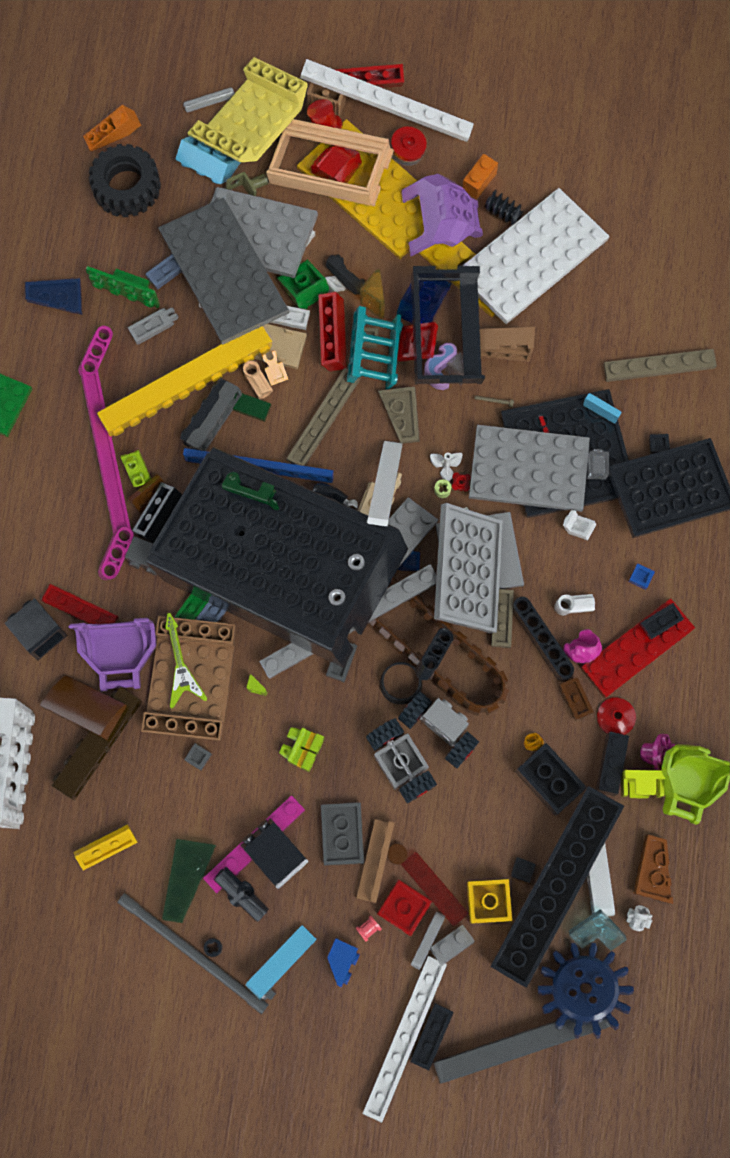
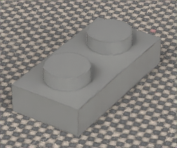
(452, 945)

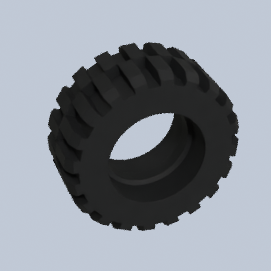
(120, 160)

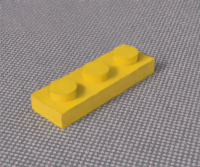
(105, 847)

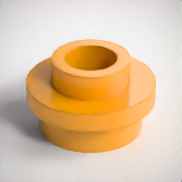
(533, 742)

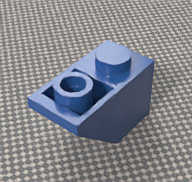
(340, 960)

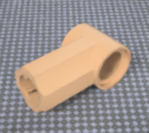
(257, 380)

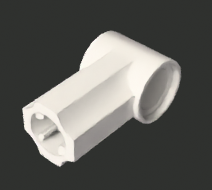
(576, 604)

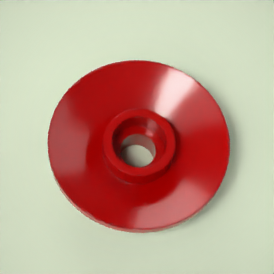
(607, 720)

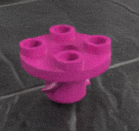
(654, 752)

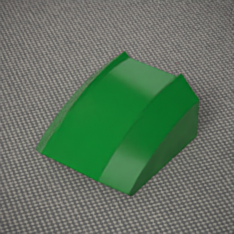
(305, 286)

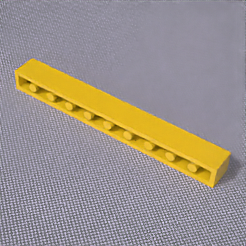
(183, 380)

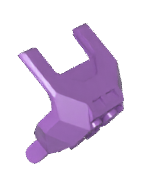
(446, 212)
(116, 649)

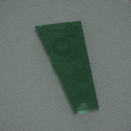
(186, 873)

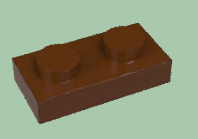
(142, 497)
(576, 698)

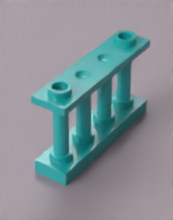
(356, 353)

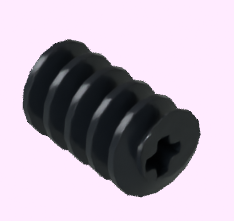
(503, 208)

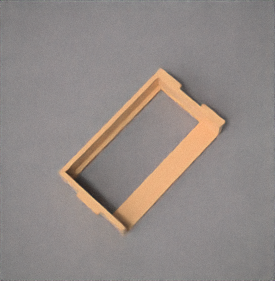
(333, 137)

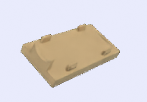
(287, 344)

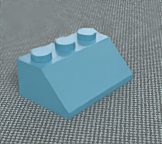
(206, 160)

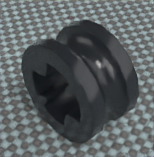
(214, 954)

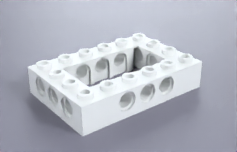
(14, 729)

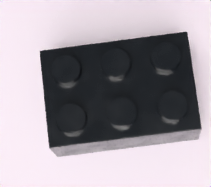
(550, 779)

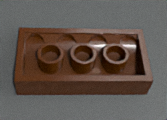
(84, 706)

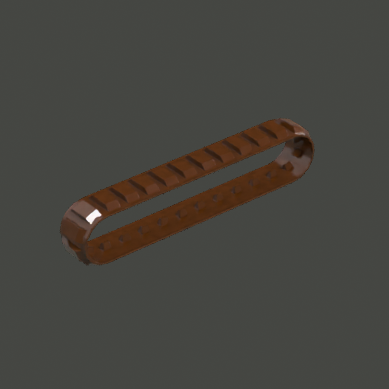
(458, 640)

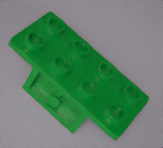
(125, 284)

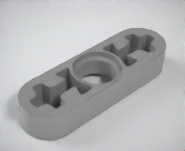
(427, 940)

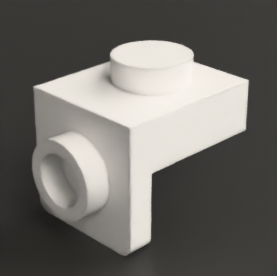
(578, 525)

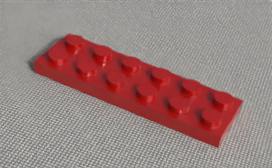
(632, 654)

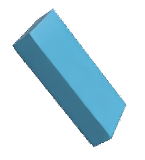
(602, 408)

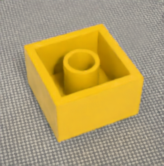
(489, 901)

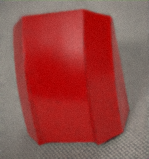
(337, 164)

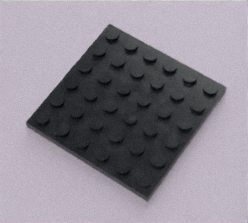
(572, 418)

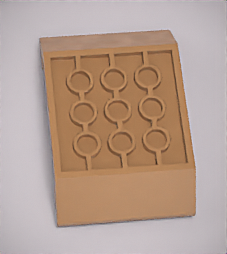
(209, 656)

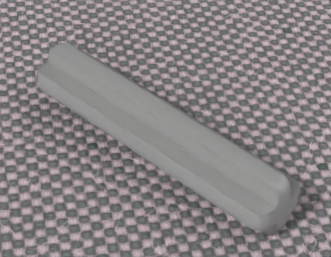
(208, 99)

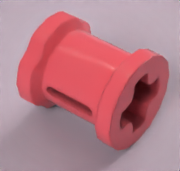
(368, 928)

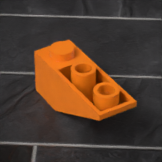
(112, 128)

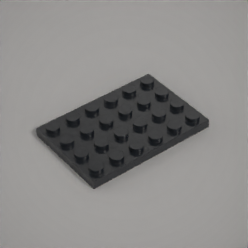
(671, 487)

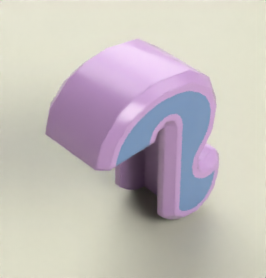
(435, 365)

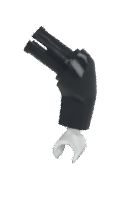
(334, 494)

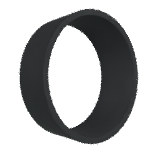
(396, 700)

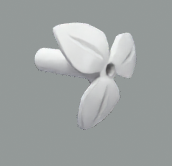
(446, 461)

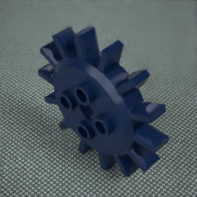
(578, 1008)

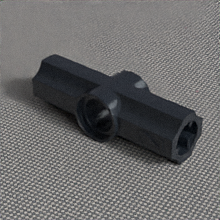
(241, 894)

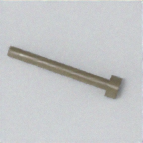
(510, 403)

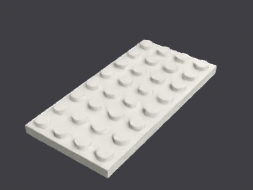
(535, 254)

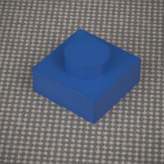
(641, 576)

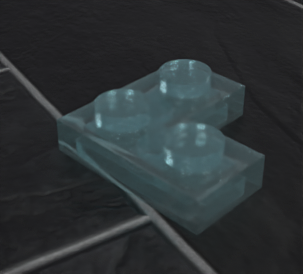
(597, 926)

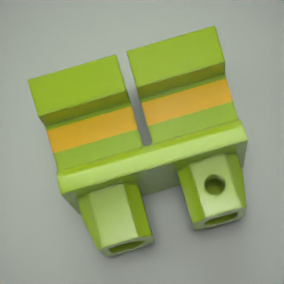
(306, 740)

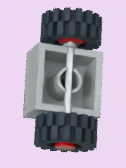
(444, 723)
(401, 761)

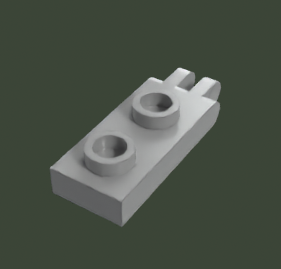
(152, 325)

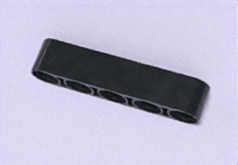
(543, 648)

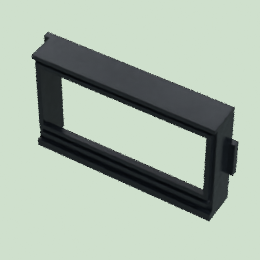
(469, 322)

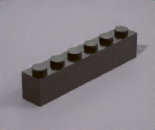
(93, 750)

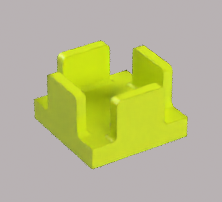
(642, 783)

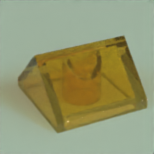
(372, 295)

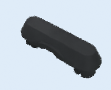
(349, 279)

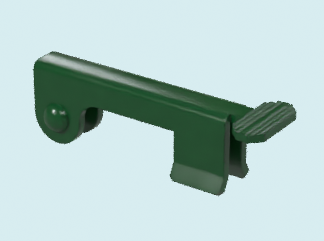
(264, 495)

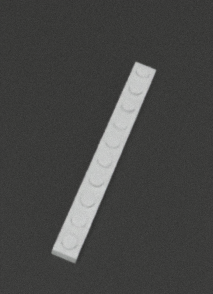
(386, 100)

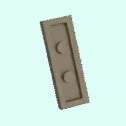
(504, 623)

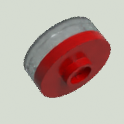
(408, 145)

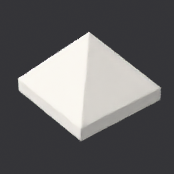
(334, 284)

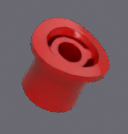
(322, 113)

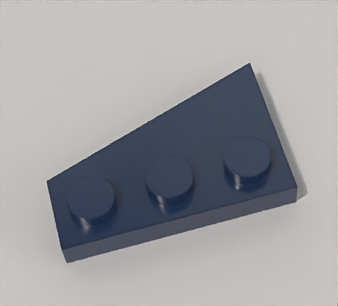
(56, 294)

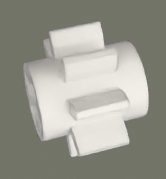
(639, 918)

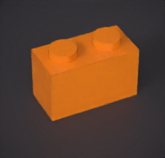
(480, 176)

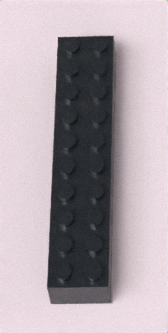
(557, 886)

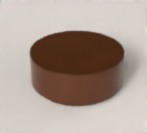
(397, 854)

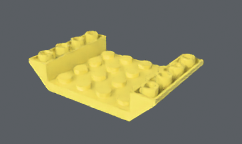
(254, 113)

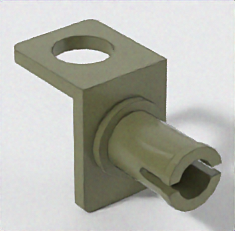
(249, 185)

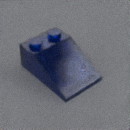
(431, 299)

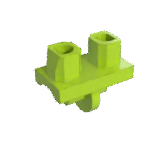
(136, 468)

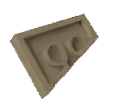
(402, 410)

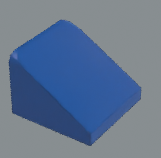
(411, 563)

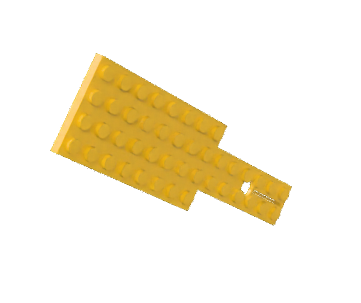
(391, 219)

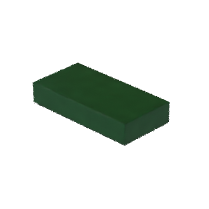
(252, 407)

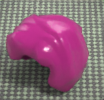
(584, 648)

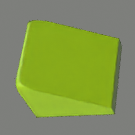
(255, 687)

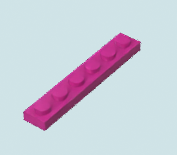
(238, 858)

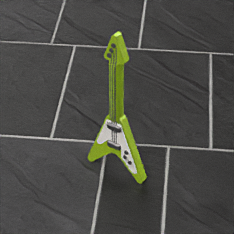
(182, 677)

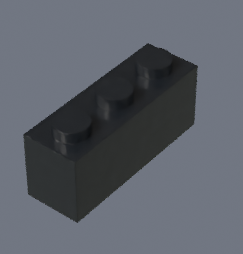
(157, 512)
(612, 763)

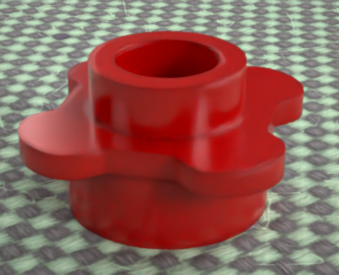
(457, 485)

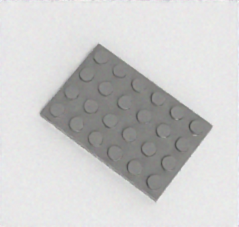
(273, 228)
(529, 468)
(468, 569)

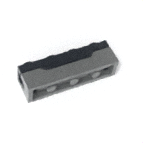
(211, 415)

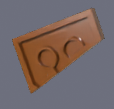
(653, 871)

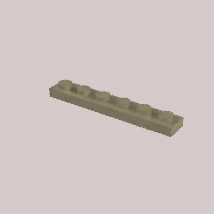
(659, 365)
(322, 420)

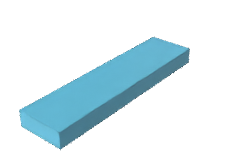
(280, 962)

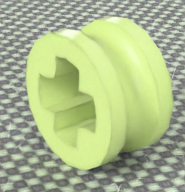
(448, 488)

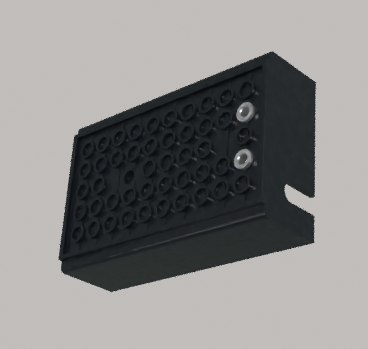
(280, 563)

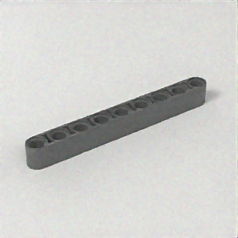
(507, 1049)

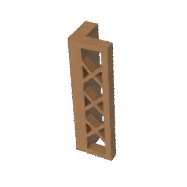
(375, 861)

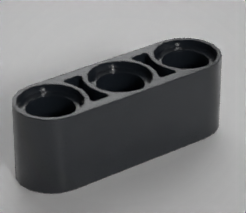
(434, 654)

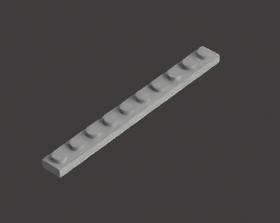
(392, 598)

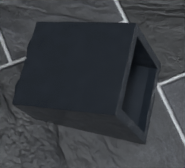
(35, 629)
(273, 853)

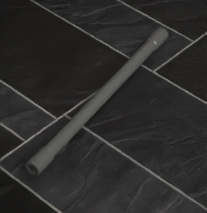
(134, 908)

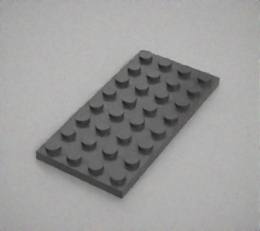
(223, 271)

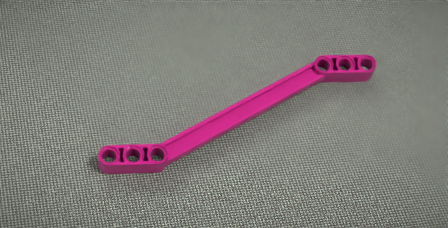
(105, 455)

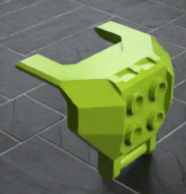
(692, 780)

